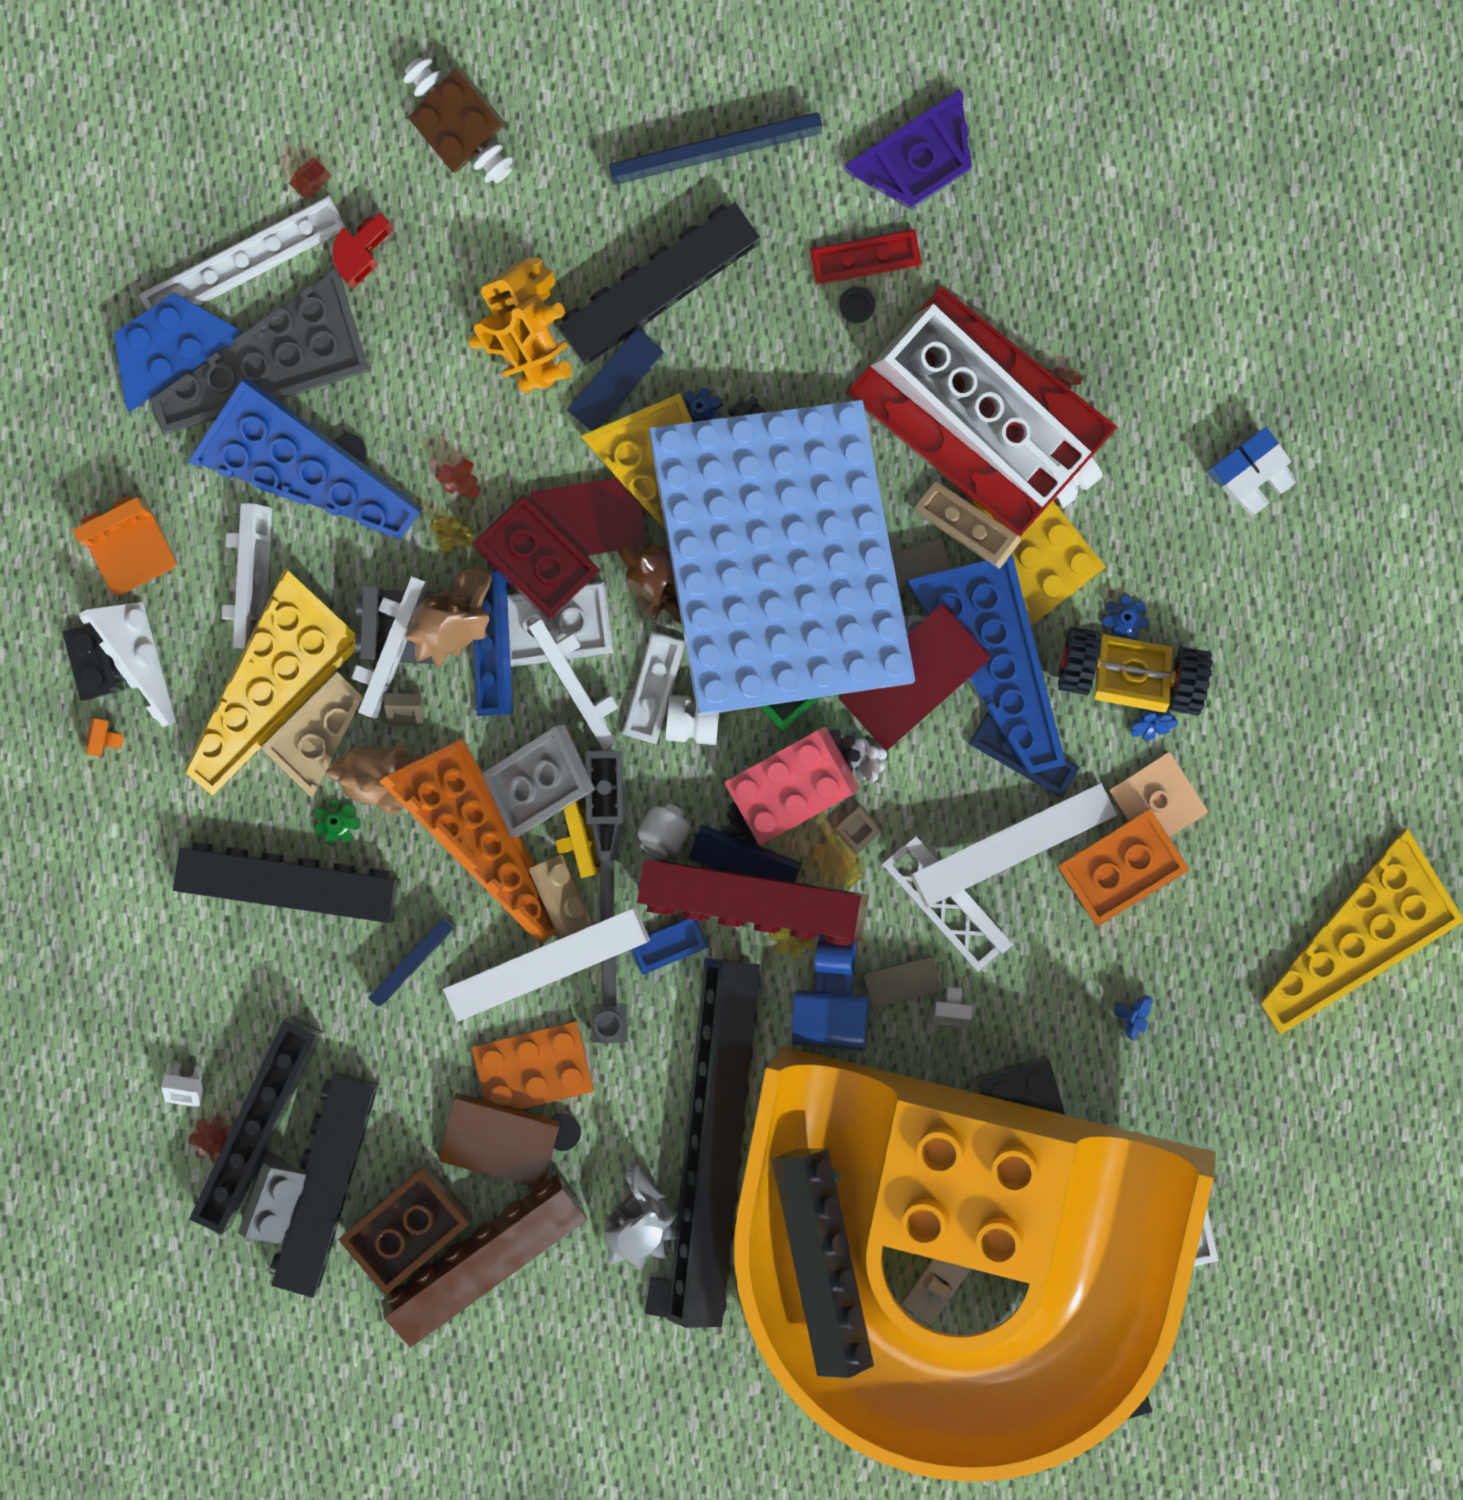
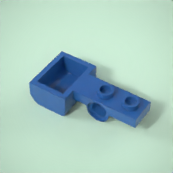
(832, 1012)

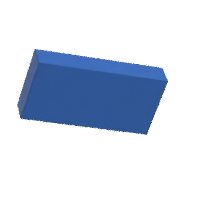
(670, 945)

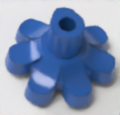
(708, 404)
(1117, 621)
(1153, 722)
(1135, 1015)

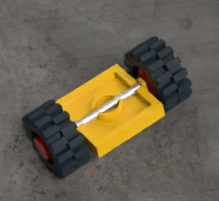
(1135, 672)

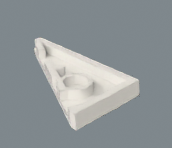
(133, 650)

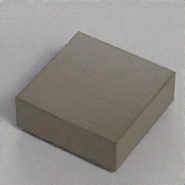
(857, 829)

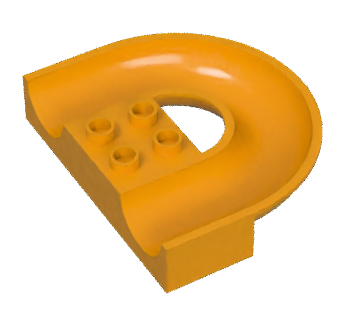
(1068, 1204)

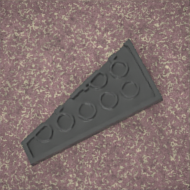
(286, 354)

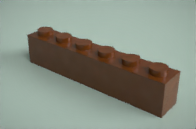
(483, 1260)

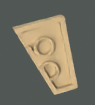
(312, 735)

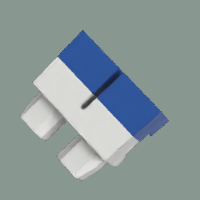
(1249, 467)

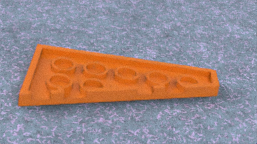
(459, 811)

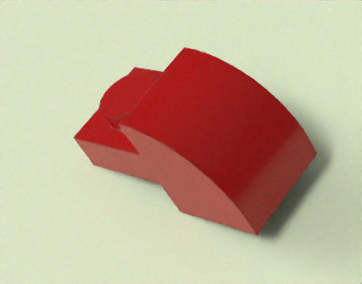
(352, 253)

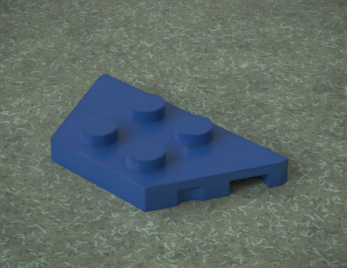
(167, 345)

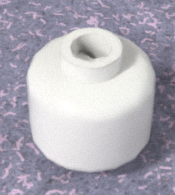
(663, 831)

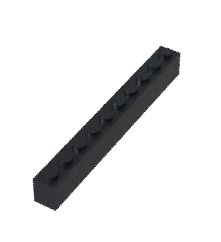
(713, 1143)

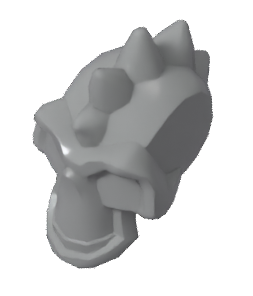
(640, 1222)

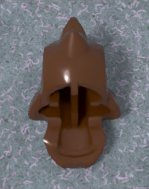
(652, 579)

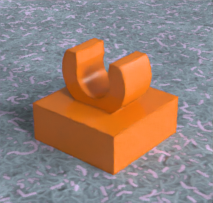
(99, 737)

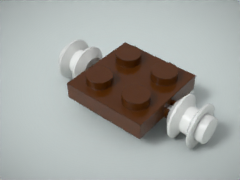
(457, 120)

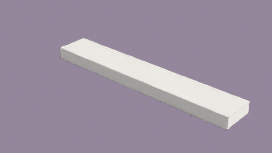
(251, 255)
(1013, 845)
(546, 964)

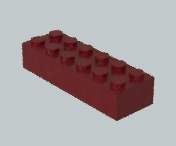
(753, 899)

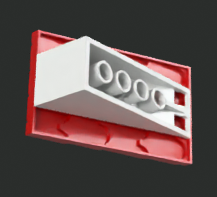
(1006, 430)

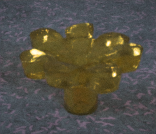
(451, 533)
(787, 943)

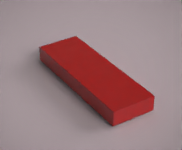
(865, 257)

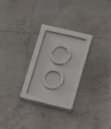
(538, 781)

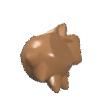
(449, 619)
(364, 768)

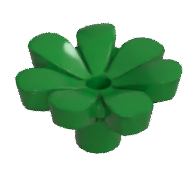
(342, 827)

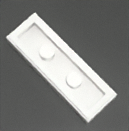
(654, 687)

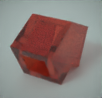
(310, 178)

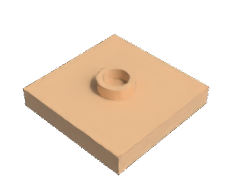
(1164, 790)

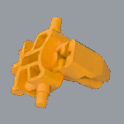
(521, 323)

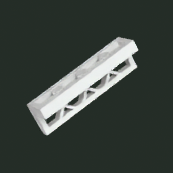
(961, 899)

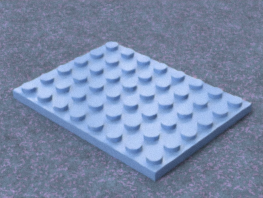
(780, 557)

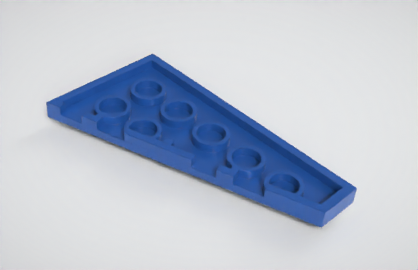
(287, 456)
(1012, 680)

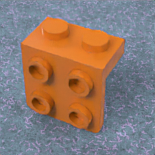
(126, 544)

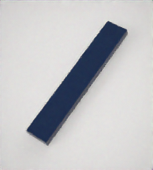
(716, 148)

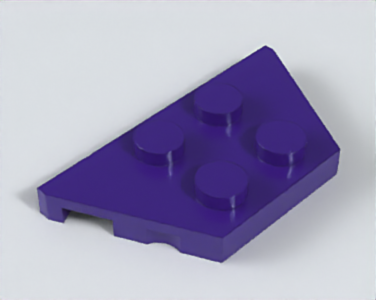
(919, 155)

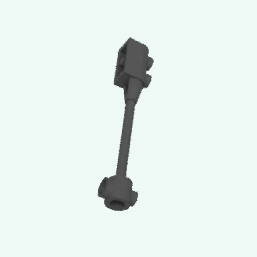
(606, 818)

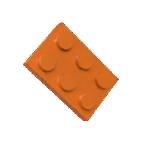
(1123, 867)
(534, 1067)

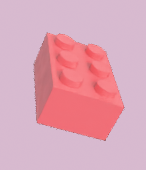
(792, 786)

